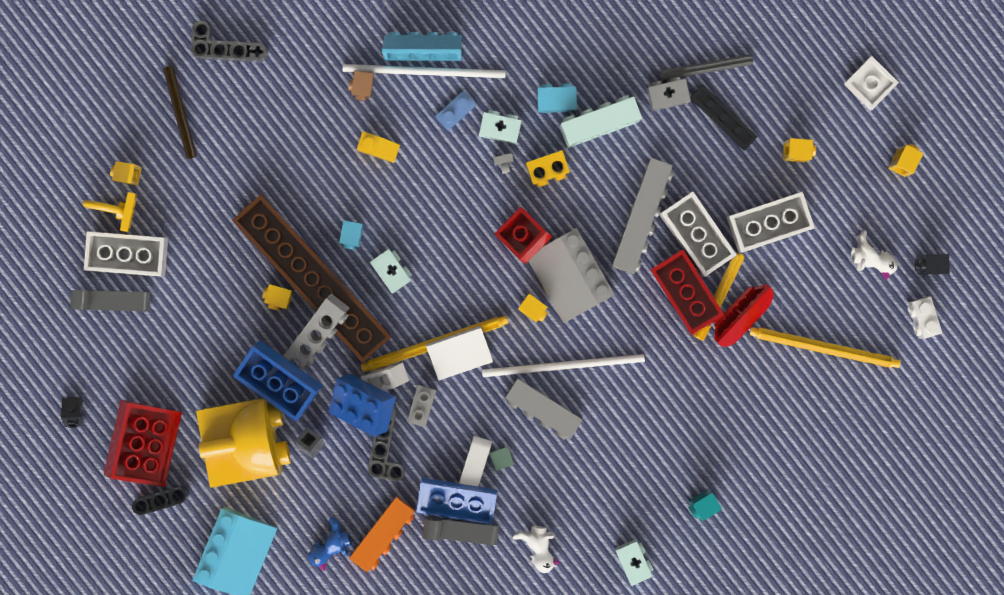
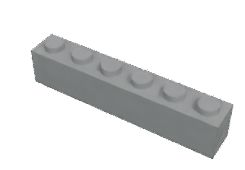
(642, 215)

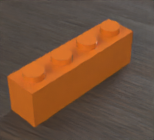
(382, 533)

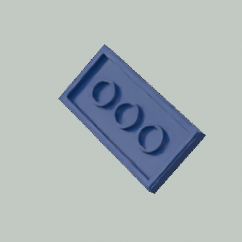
(456, 501)

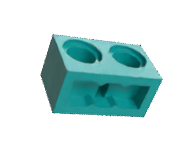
(704, 505)

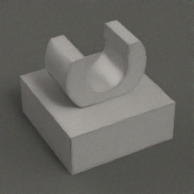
(503, 161)

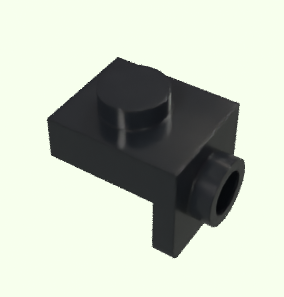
(72, 412)

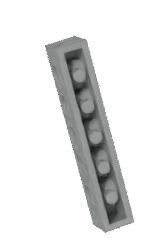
(337, 311)

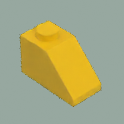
(378, 147)
(125, 173)

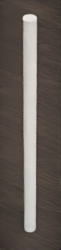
(424, 71)
(563, 365)

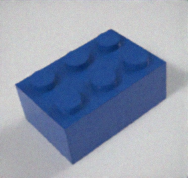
(362, 405)

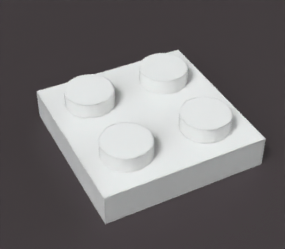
(871, 83)

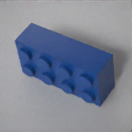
(277, 380)

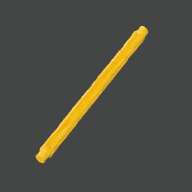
(823, 347)
(421, 348)

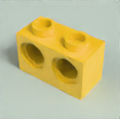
(798, 150)
(906, 160)
(546, 164)

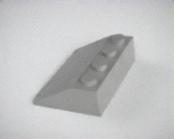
(570, 275)

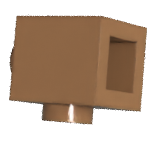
(361, 85)

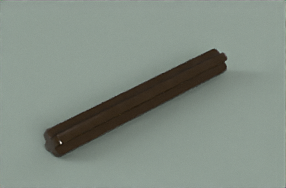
(179, 111)

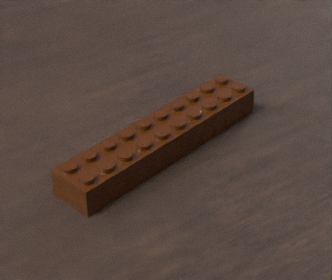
(310, 275)

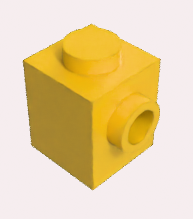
(277, 297)
(533, 308)

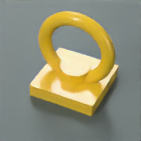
(123, 211)

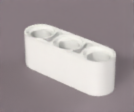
(475, 461)

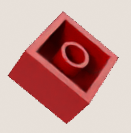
(523, 235)

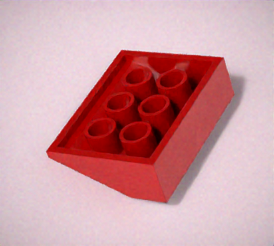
(142, 443)

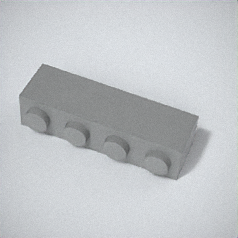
(543, 408)

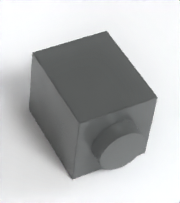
(309, 442)

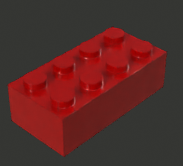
(687, 292)

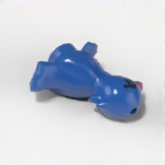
(335, 543)

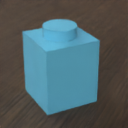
(351, 234)

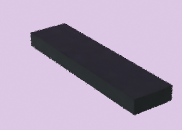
(723, 117)

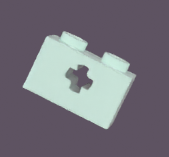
(490, 131)
(381, 266)
(634, 573)

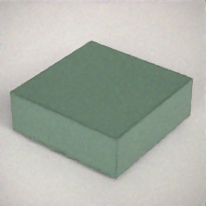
(501, 458)

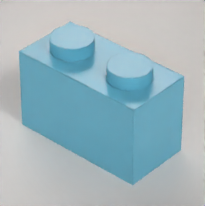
(556, 98)

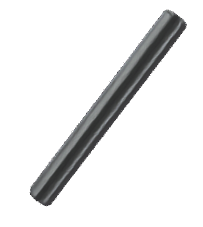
(706, 67)

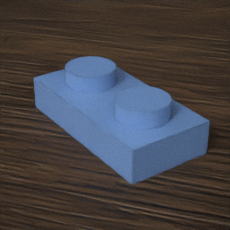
(455, 111)

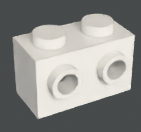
(924, 317)

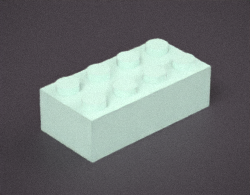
(600, 122)

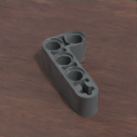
(230, 47)
(110, 300)
(382, 459)
(460, 530)

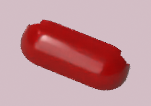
(743, 314)

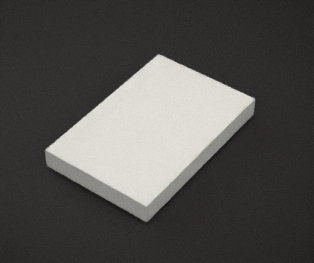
(459, 353)

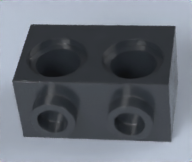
(932, 264)

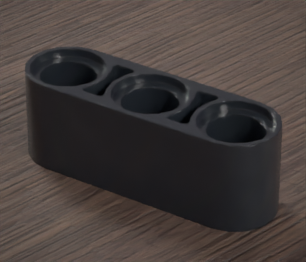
(152, 505)

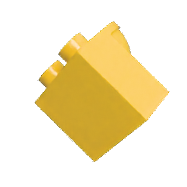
(241, 441)

